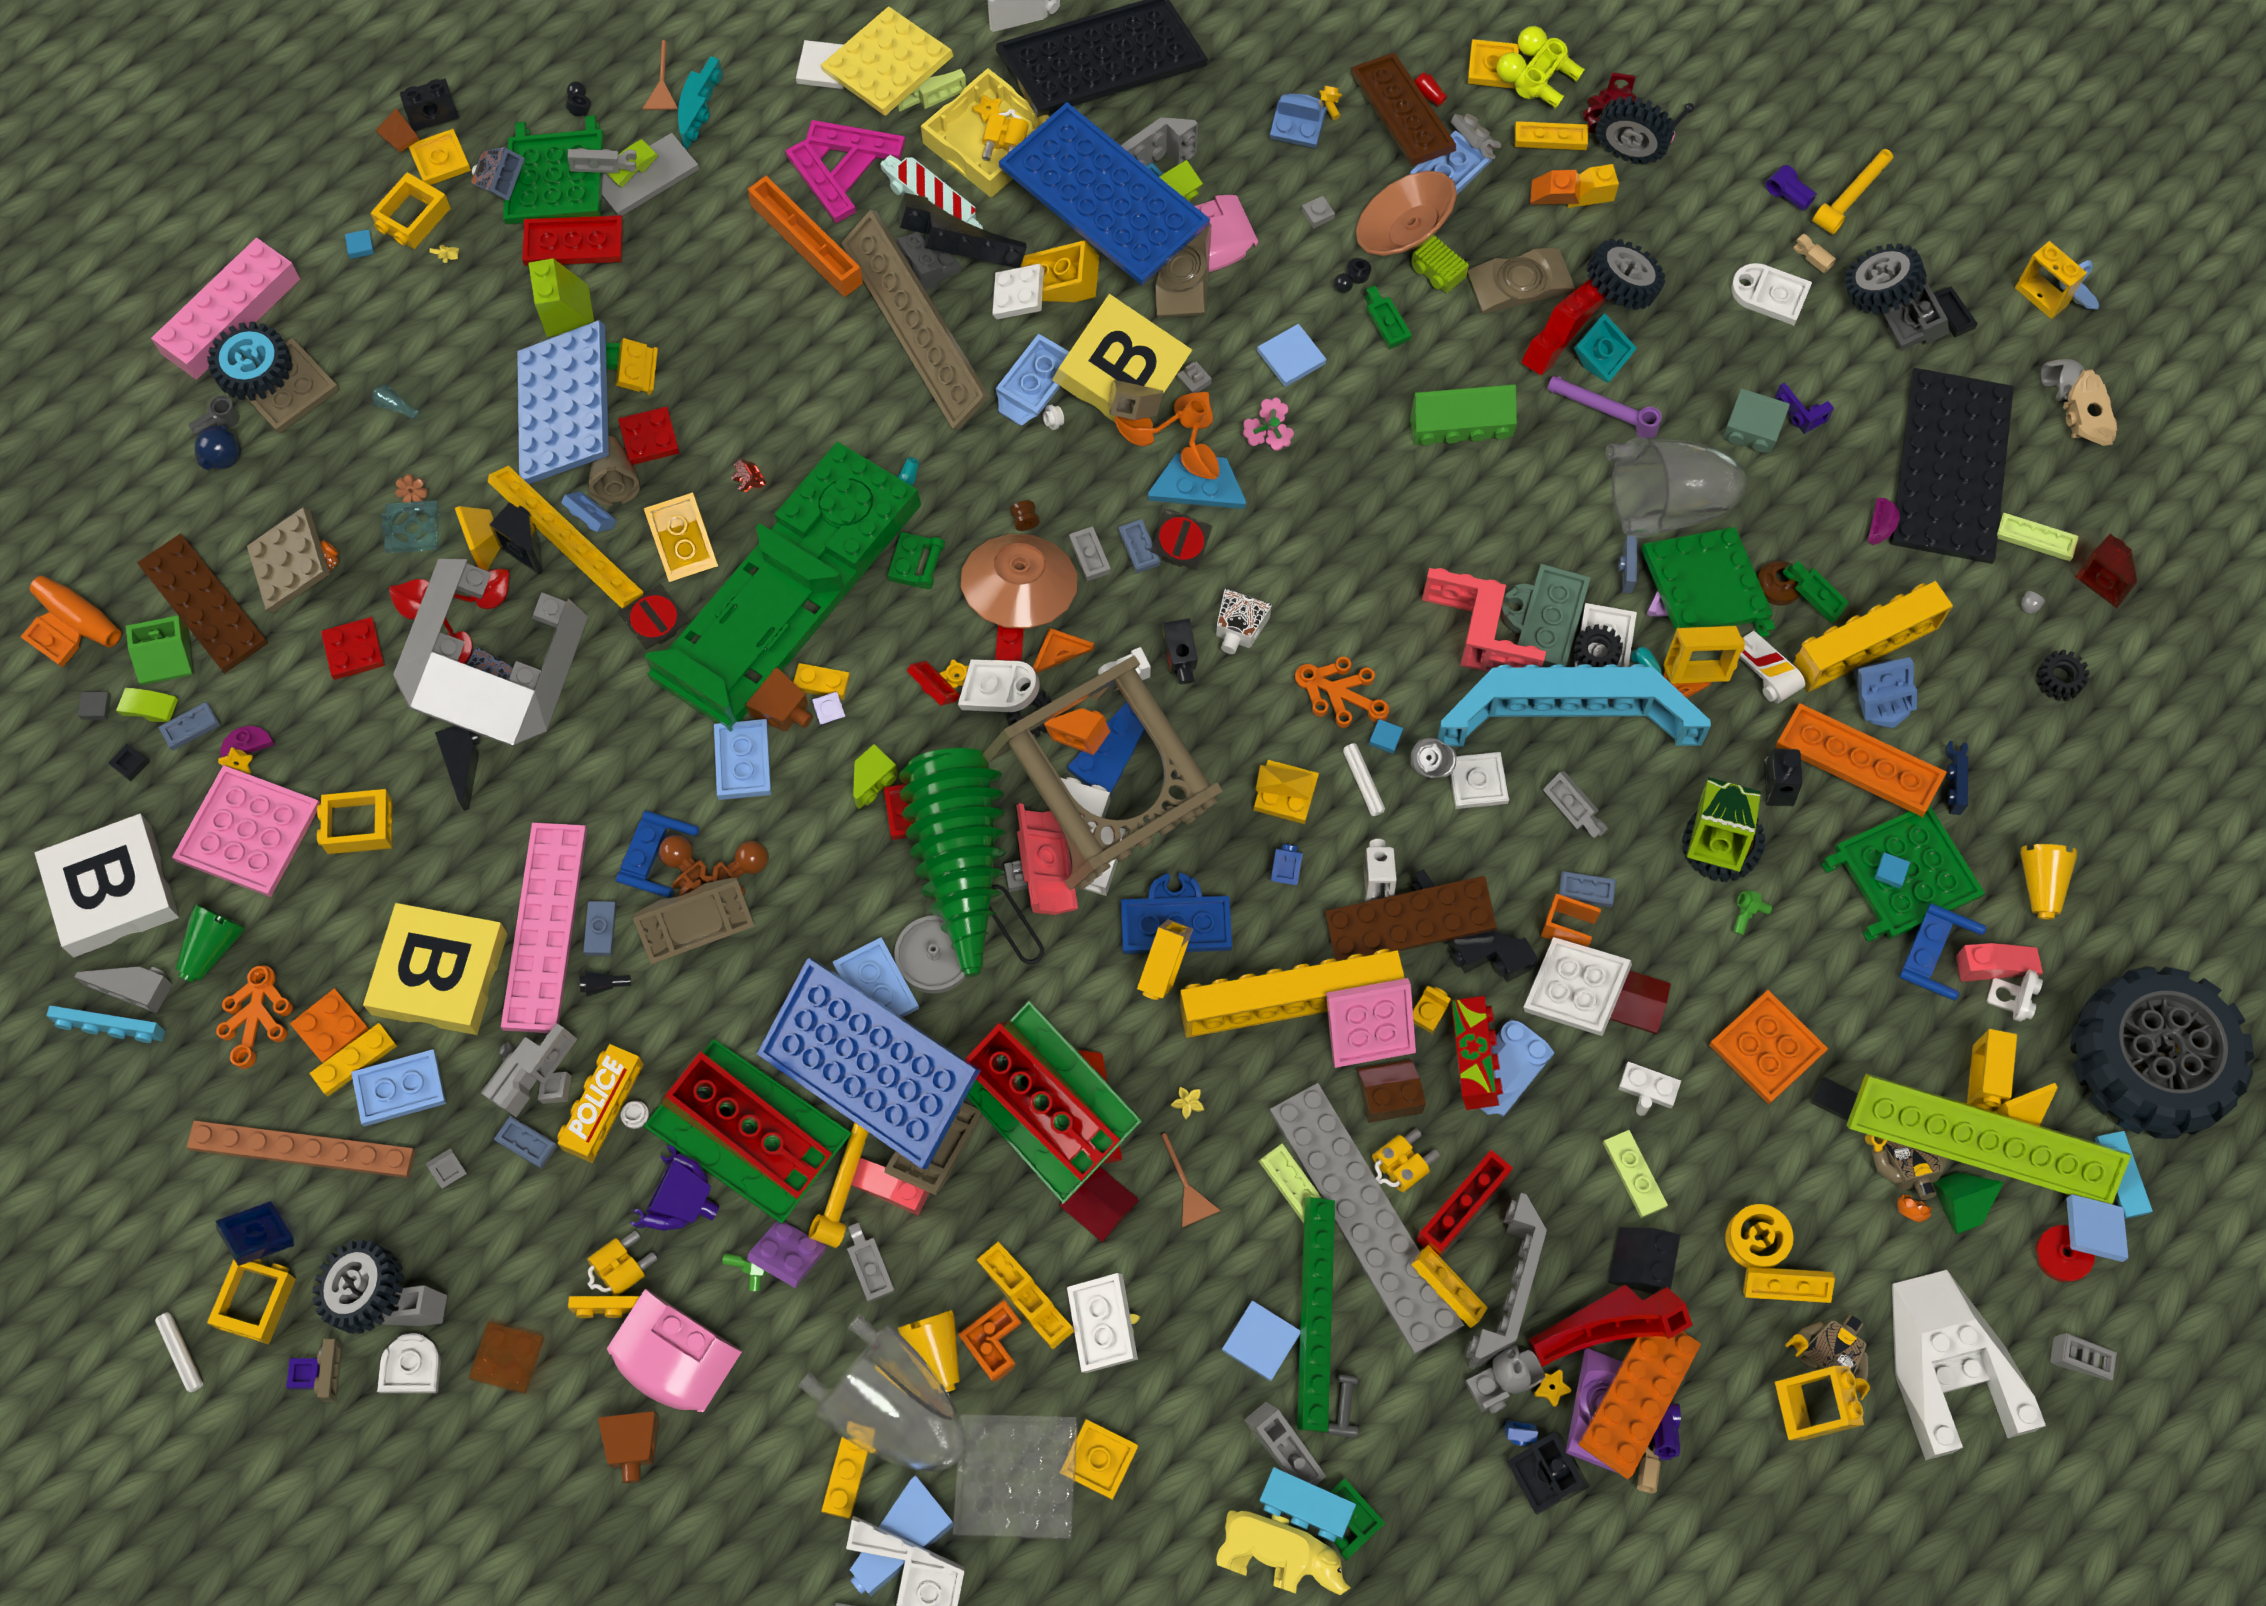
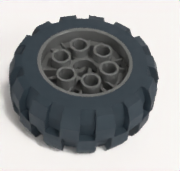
(2178, 1009)

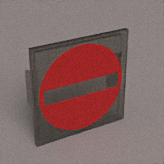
(1181, 539)
(653, 617)

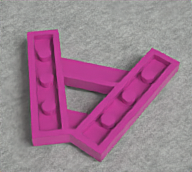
(862, 149)

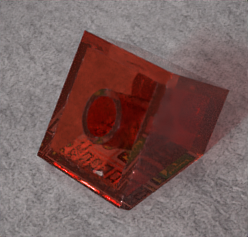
(2110, 571)

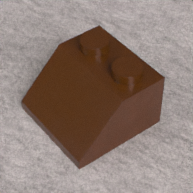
(1391, 1091)

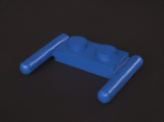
(644, 851)
(1929, 945)

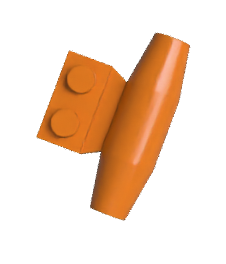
(69, 618)

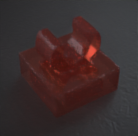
(749, 474)

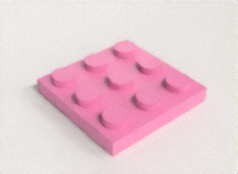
(1371, 1022)

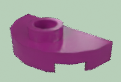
(1884, 521)
(246, 739)

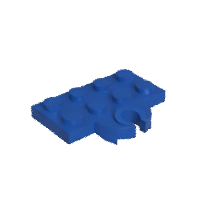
(1205, 915)

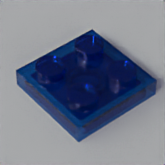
(254, 1233)

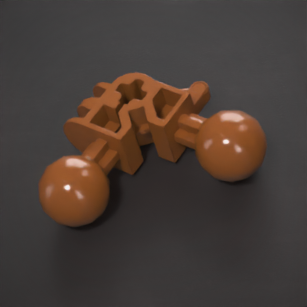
(677, 852)

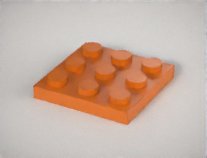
(1768, 1047)

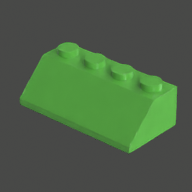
(1463, 415)

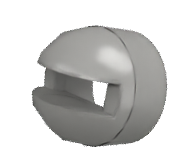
(2032, 602)

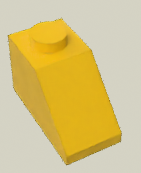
(1597, 185)

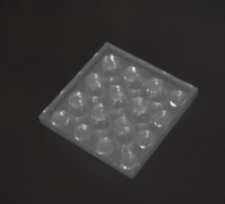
(1016, 1477)

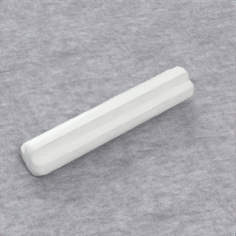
(1364, 779)
(179, 1352)

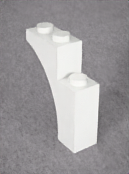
(1096, 801)

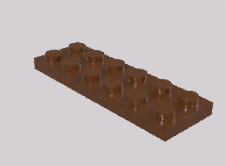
(1403, 109)
(202, 603)
(1412, 919)

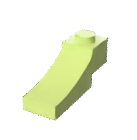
(935, 90)

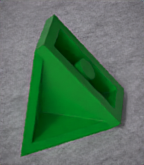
(1966, 1199)

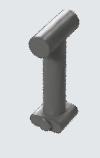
(1343, 1428)

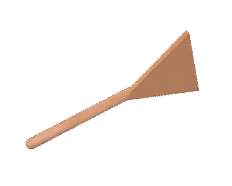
(661, 97)
(1194, 1204)

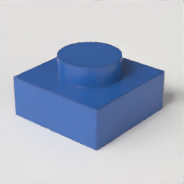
(1521, 1432)

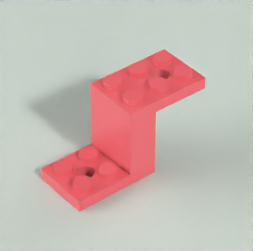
(1485, 602)

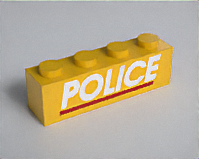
(600, 1103)

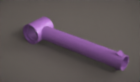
(1610, 407)

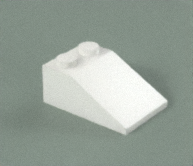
(1012, 13)

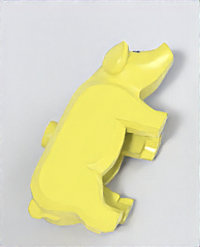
(1279, 1546)

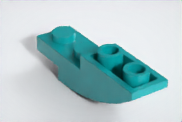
(693, 101)

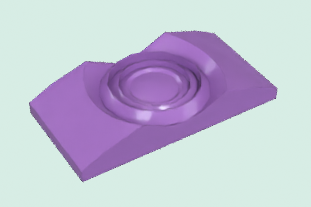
(1594, 1380)

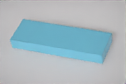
(2131, 1191)

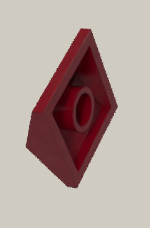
(1641, 1002)
(1100, 1204)

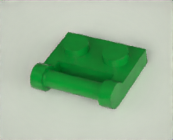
(908, 558)
(1363, 1523)

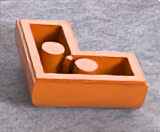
(984, 1336)

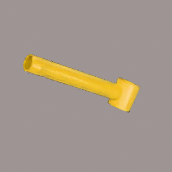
(1831, 217)
(827, 1227)

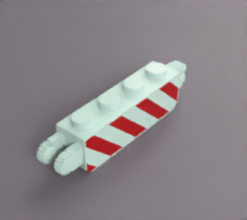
(914, 178)

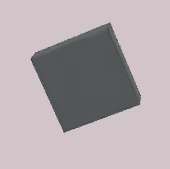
(94, 705)

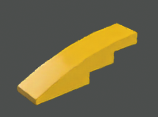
(1025, 1295)

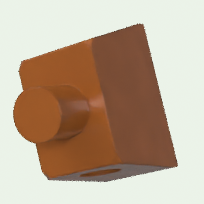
(779, 703)
(629, 1442)

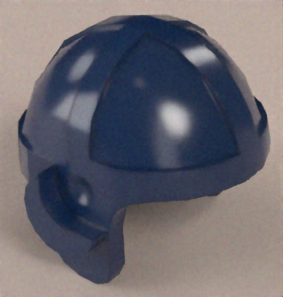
(216, 448)

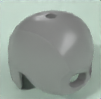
(2062, 374)
(1441, 760)
(1517, 1371)

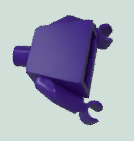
(678, 1196)

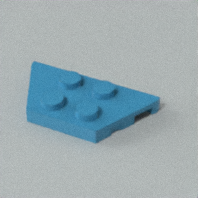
(1183, 487)

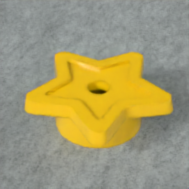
(986, 102)
(952, 669)
(237, 756)
(1549, 1394)

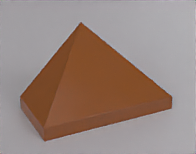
(397, 131)

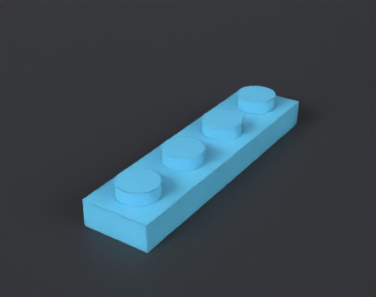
(115, 1026)

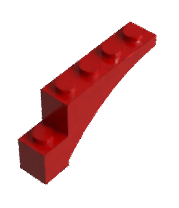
(1562, 327)
(1611, 1319)

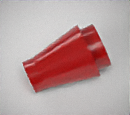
(1430, 89)

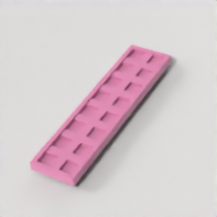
(544, 928)

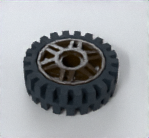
(1752, 858)

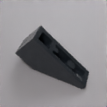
(461, 760)

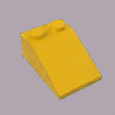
(1068, 272)
(681, 537)

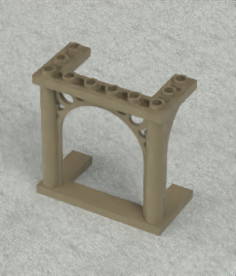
(1087, 849)

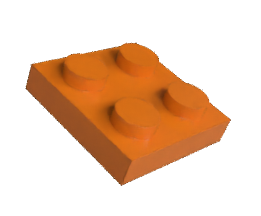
(329, 1026)

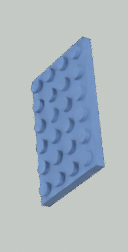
(562, 403)

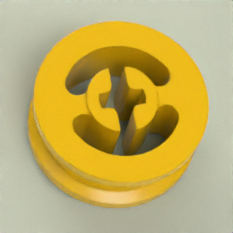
(1775, 1226)

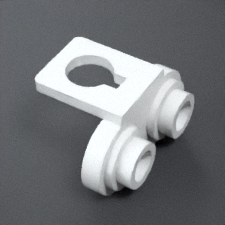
(2022, 1005)

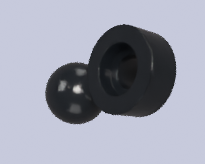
(576, 101)
(1357, 272)

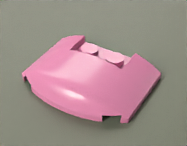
(1229, 231)
(671, 1355)

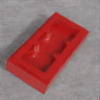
(933, 683)

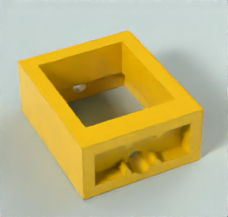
(423, 224)
(2033, 283)
(1687, 640)
(383, 821)
(1164, 959)
(1992, 1069)
(274, 1308)
(1795, 1409)

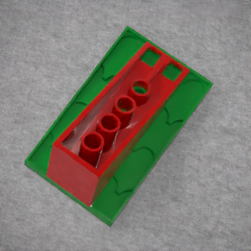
(1067, 1113)
(767, 1145)

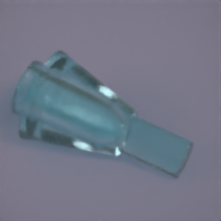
(386, 398)

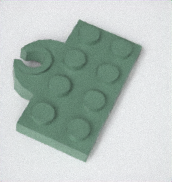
(1548, 612)

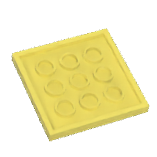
(887, 60)

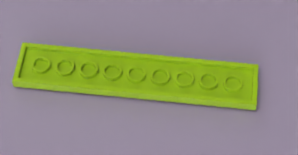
(1987, 1139)

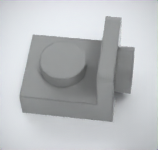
(1487, 1392)

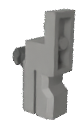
(524, 1066)

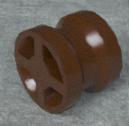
(1024, 515)

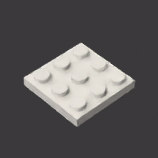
(1577, 986)

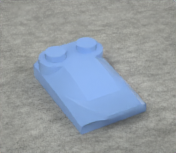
(1460, 165)
(1029, 382)
(1521, 1059)

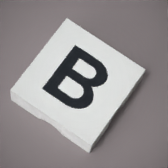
(106, 885)

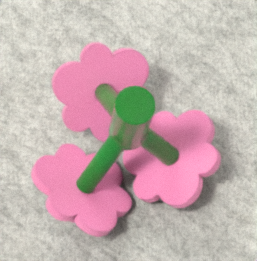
(1274, 413)

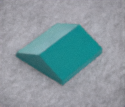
(1604, 349)

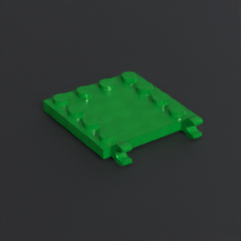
(545, 181)
(1708, 581)
(1934, 874)

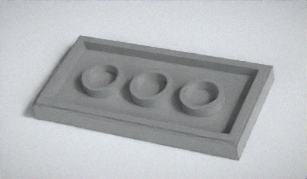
(667, 169)

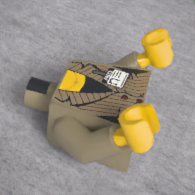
(1907, 1166)
(1834, 1345)

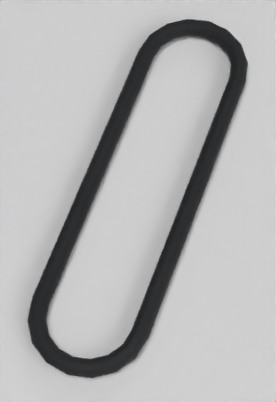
(1026, 924)

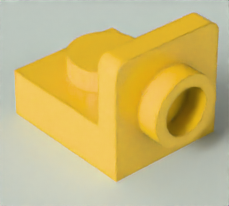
(1431, 1008)

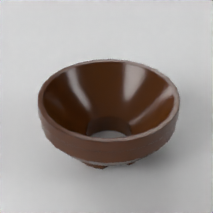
(1776, 591)

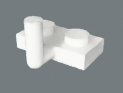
(1649, 1086)

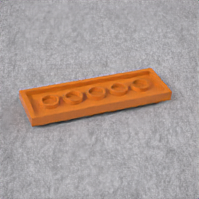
(1862, 760)
(1638, 1400)

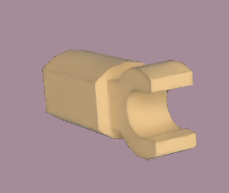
(1814, 253)
(1648, 1472)

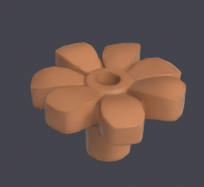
(411, 489)

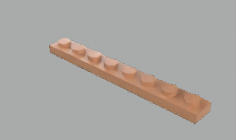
(301, 1149)

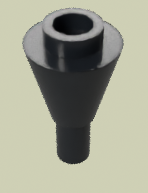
(597, 982)

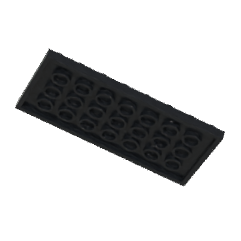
(1100, 55)
(1953, 465)

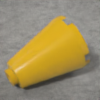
(2047, 877)
(937, 1344)

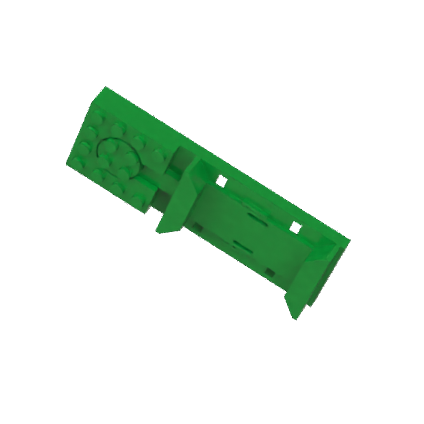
(813, 553)

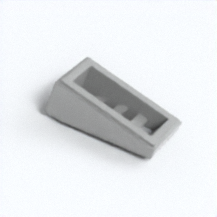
(2064, 1355)

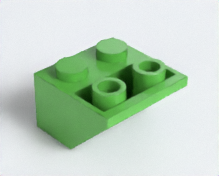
(160, 649)

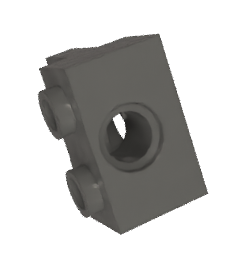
(927, 263)
(1917, 321)

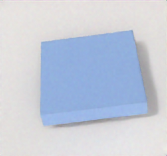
(1291, 355)
(2097, 1228)
(1261, 1341)

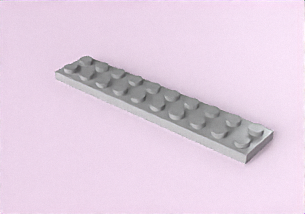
(1364, 1217)

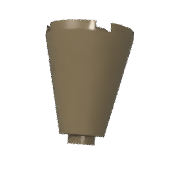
(613, 477)

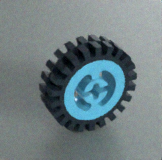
(244, 376)

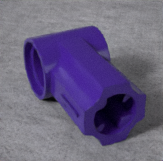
(1786, 184)
(1666, 1438)

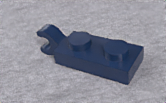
(1958, 775)

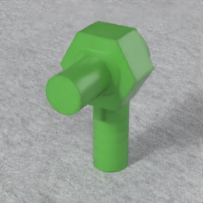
(1749, 904)
(747, 1267)

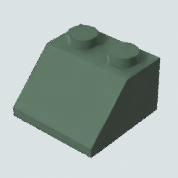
(1755, 421)

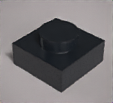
(128, 762)

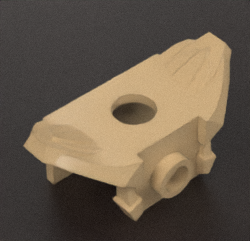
(2086, 391)

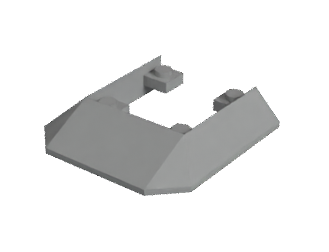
(472, 698)

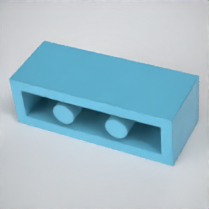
(1307, 1505)

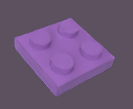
(786, 1253)

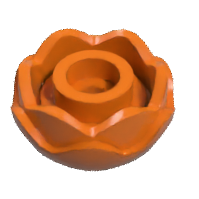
(1913, 1209)

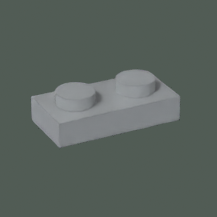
(1089, 553)

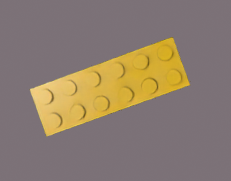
(1872, 635)

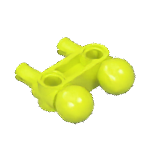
(1533, 78)

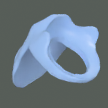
(2083, 295)

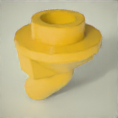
(1330, 96)

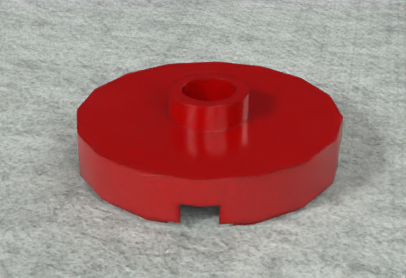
(2055, 1263)

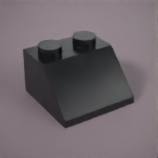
(518, 536)
(1644, 1259)

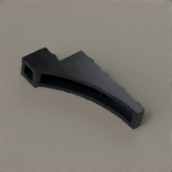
(955, 236)
(1510, 955)

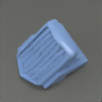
(1298, 120)
(1886, 691)

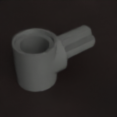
(216, 416)

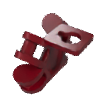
(1597, 103)

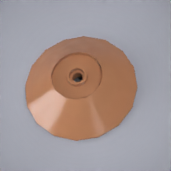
(1406, 213)
(1017, 596)

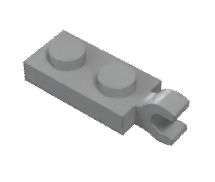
(1475, 134)
(600, 160)
(1575, 804)
(869, 1266)

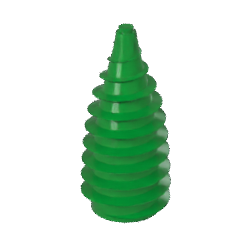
(955, 842)

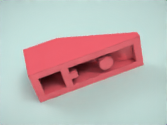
(1996, 961)
(873, 1180)

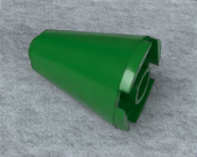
(205, 942)

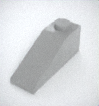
(130, 984)
(417, 1307)
(1283, 1444)

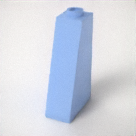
(913, 1518)

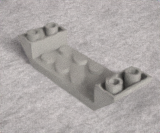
(1164, 136)
(1526, 1224)

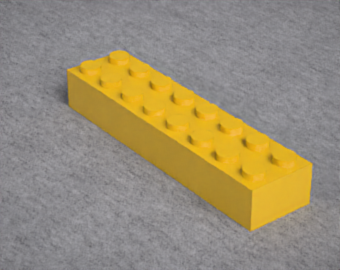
(1280, 993)

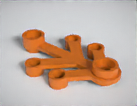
(1339, 690)
(253, 1013)

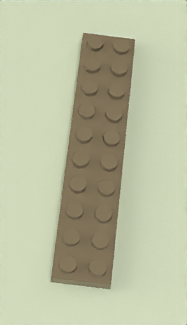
(915, 320)

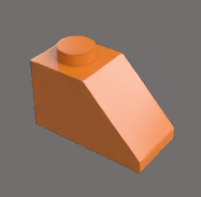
(1556, 188)
(1079, 730)

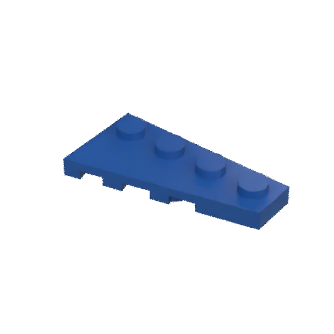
(1112, 756)

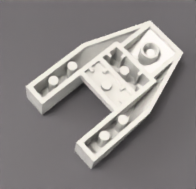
(1947, 1347)

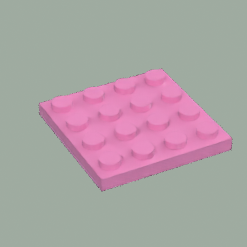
(246, 831)

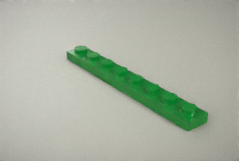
(1316, 1315)

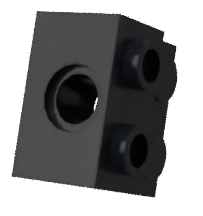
(424, 116)
(1561, 1467)

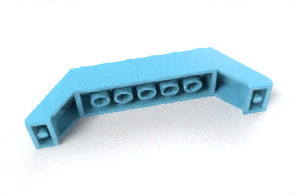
(1576, 693)

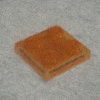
(506, 1358)

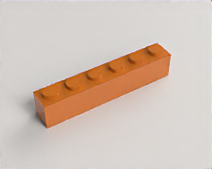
(805, 236)

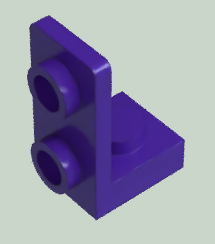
(1801, 418)

